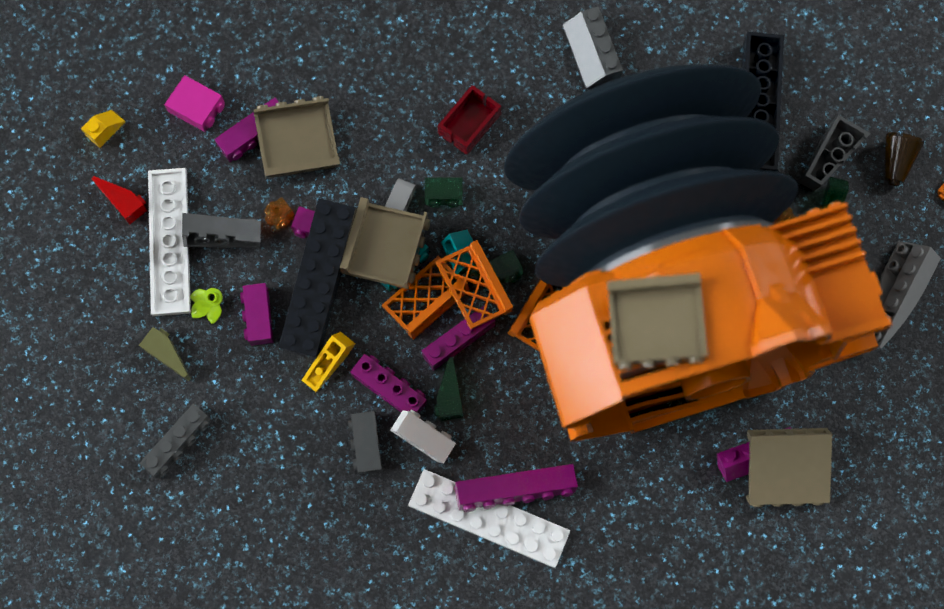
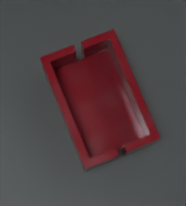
(469, 120)

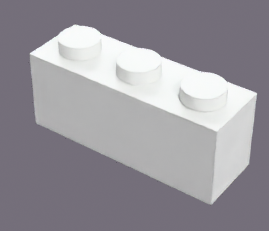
(423, 436)

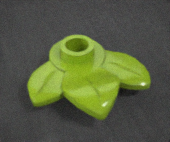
(204, 306)

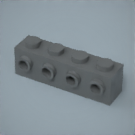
(175, 441)

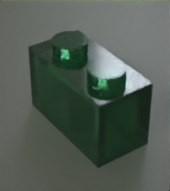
(444, 192)

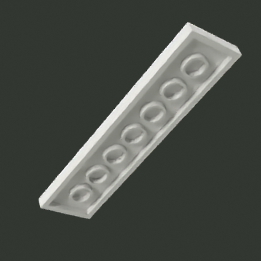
(167, 254)
(500, 524)

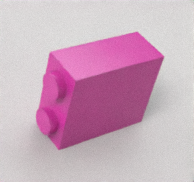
(195, 103)

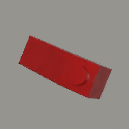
(124, 200)

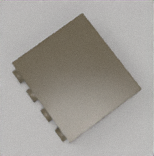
(296, 137)
(384, 244)
(657, 321)
(789, 466)

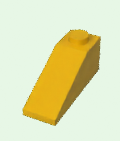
(328, 360)

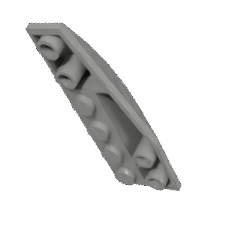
(904, 283)

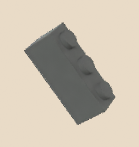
(365, 443)

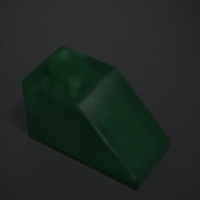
(835, 191)

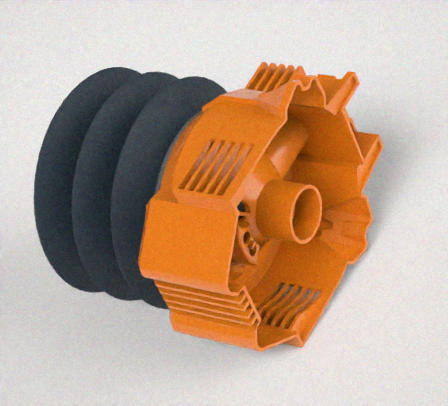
(669, 183)

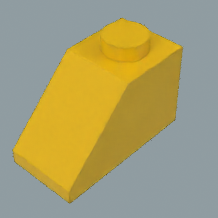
(102, 127)

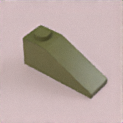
(162, 348)

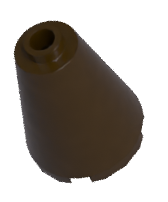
(900, 156)

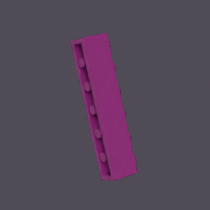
(515, 487)

